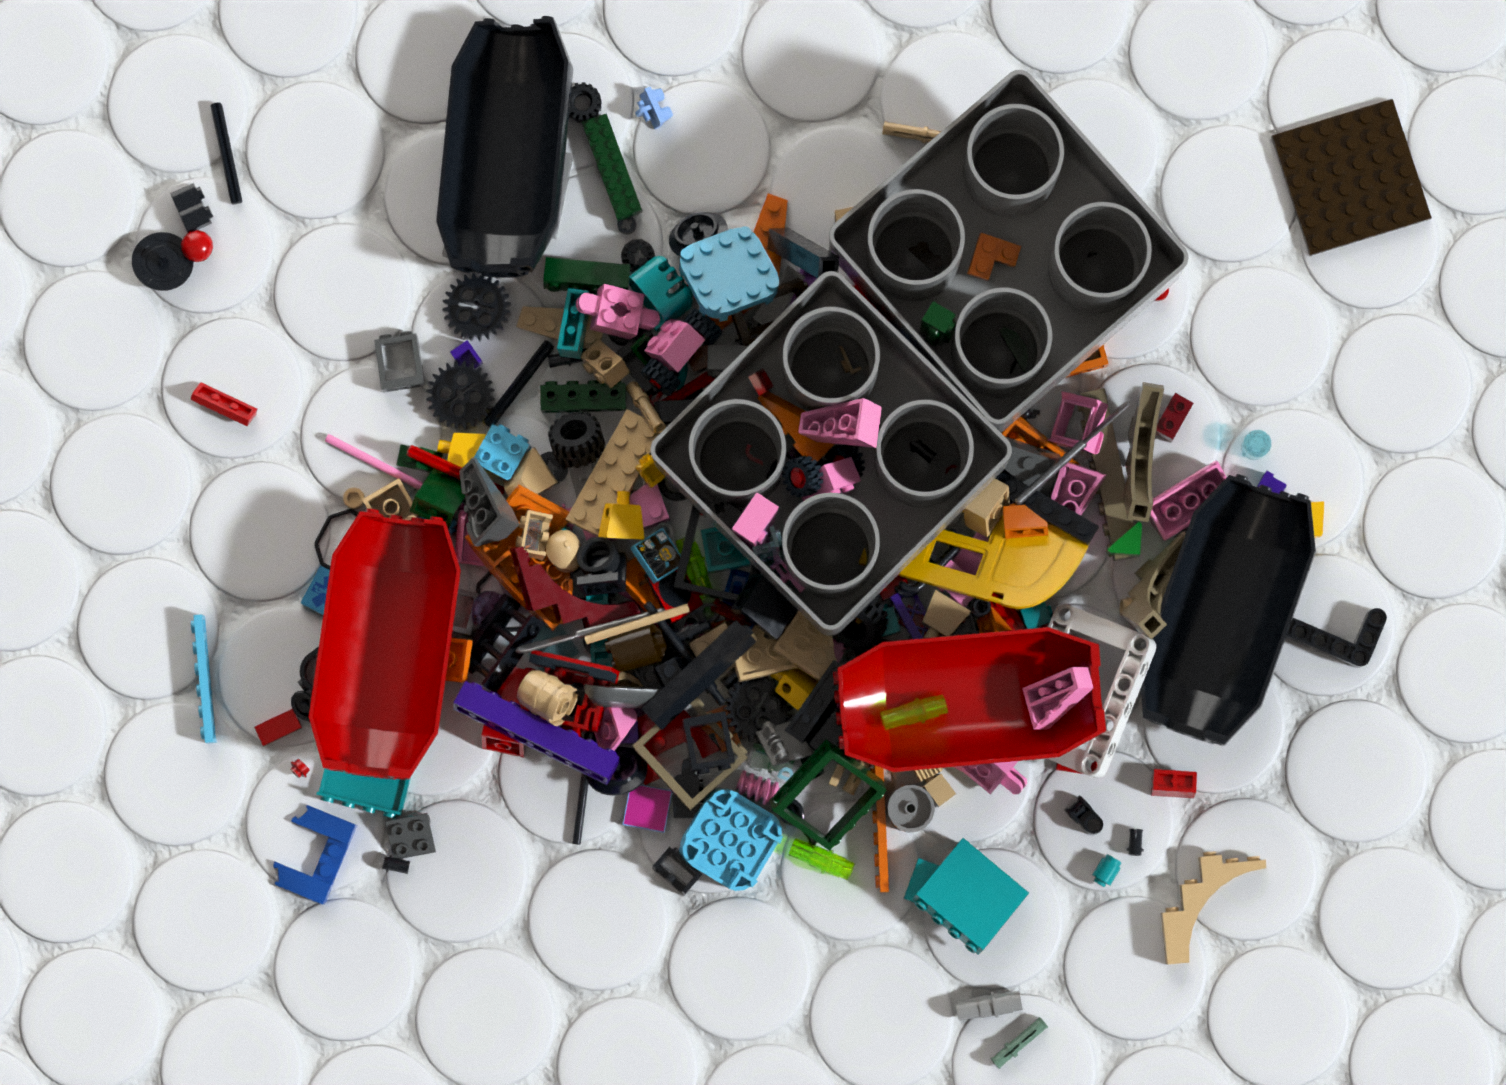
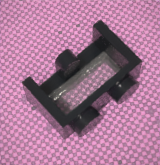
(676, 870)

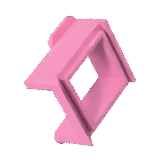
(1095, 418)

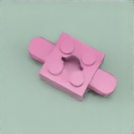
(617, 311)
(993, 774)

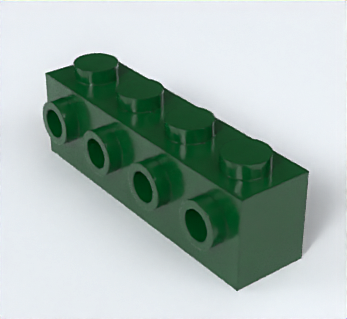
(583, 275)
(938, 325)
(582, 397)

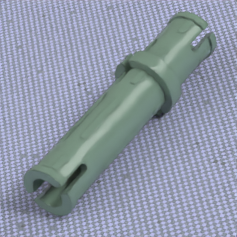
(1017, 1044)

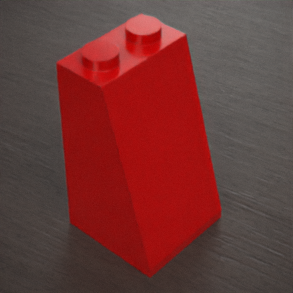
(494, 740)

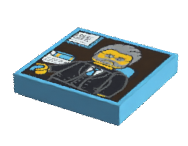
(657, 555)

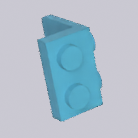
(502, 451)

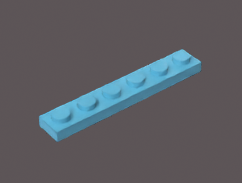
(202, 670)

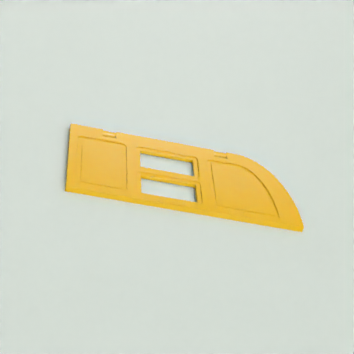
(1018, 568)

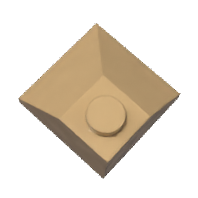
(531, 474)

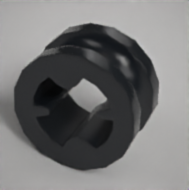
(631, 230)

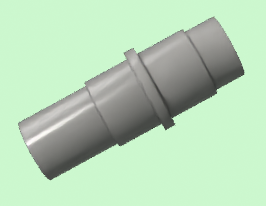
(989, 1005)

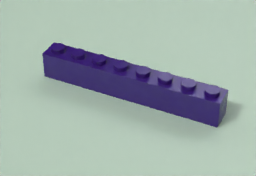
(536, 732)

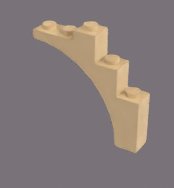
(1178, 924)

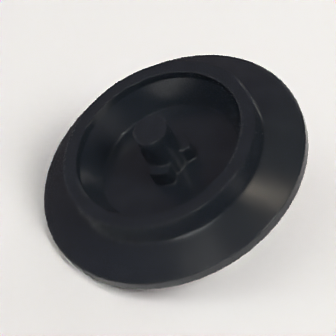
(695, 228)
(160, 262)
(626, 777)

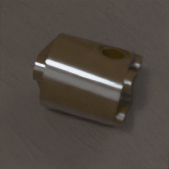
(636, 648)

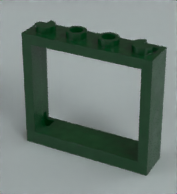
(807, 773)

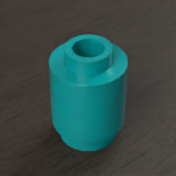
(1106, 870)

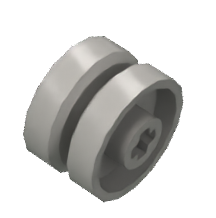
(921, 802)

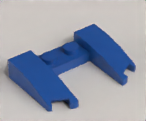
(339, 837)

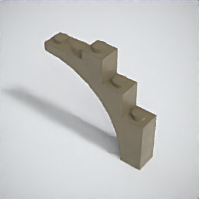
(1141, 438)
(1148, 594)

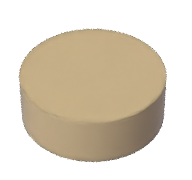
(353, 498)

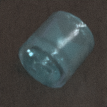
(1256, 445)

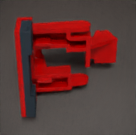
(588, 716)

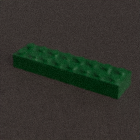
(612, 167)

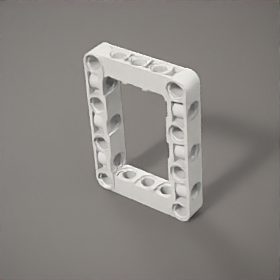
(1118, 702)

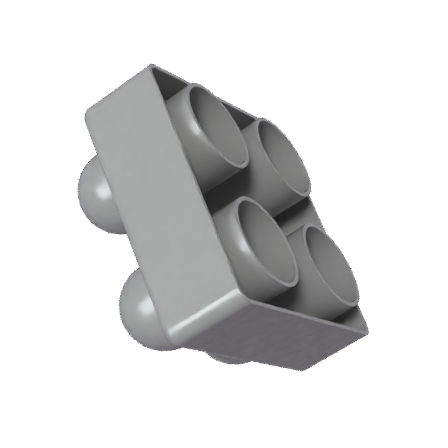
(1032, 180)
(900, 496)

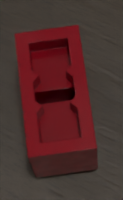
(1173, 417)

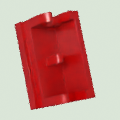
(1174, 783)

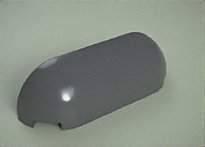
(620, 695)

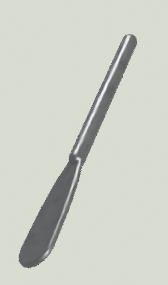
(1067, 457)
(580, 633)

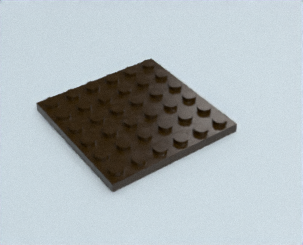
(1351, 177)

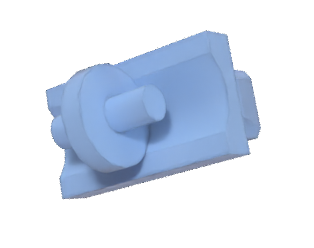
(650, 108)

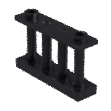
(488, 633)
(815, 708)

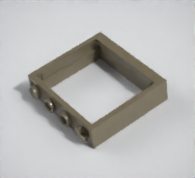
(690, 803)

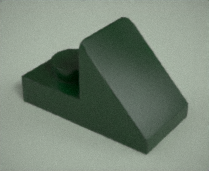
(408, 462)

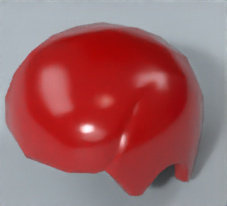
(197, 246)

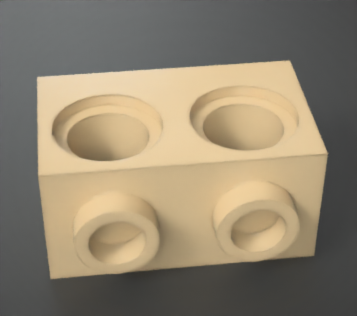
(604, 364)

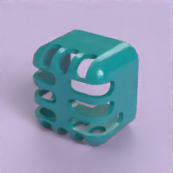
(652, 282)

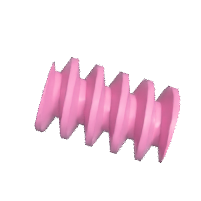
(757, 787)

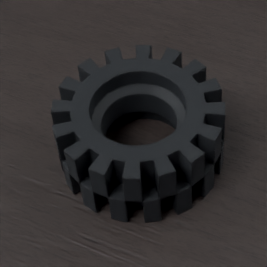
(595, 106)

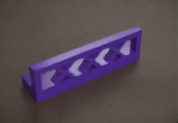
(905, 616)

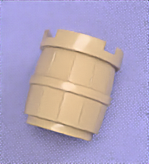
(547, 696)

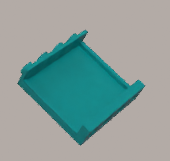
(368, 792)
(970, 896)

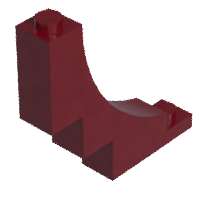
(541, 591)

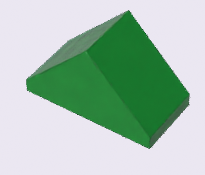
(1128, 544)

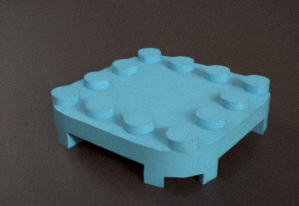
(729, 273)
(730, 839)

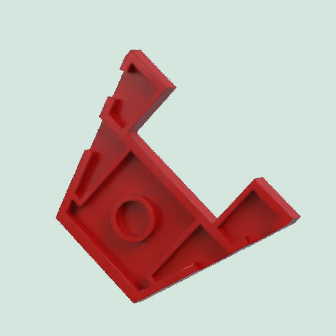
(672, 737)

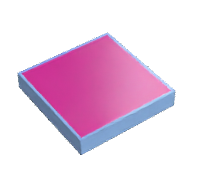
(648, 808)

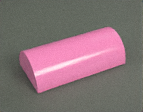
(1176, 505)

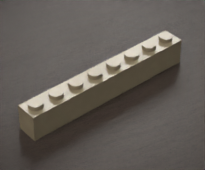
(1113, 486)

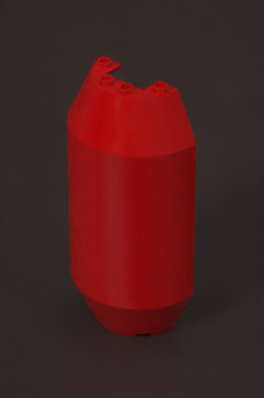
(384, 645)
(983, 696)

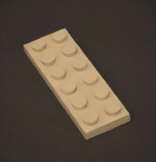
(613, 471)

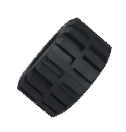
(576, 439)
(865, 637)

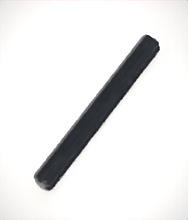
(226, 153)
(518, 384)

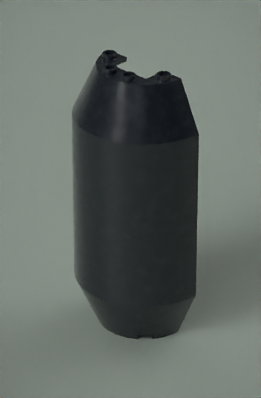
(504, 147)
(1228, 609)

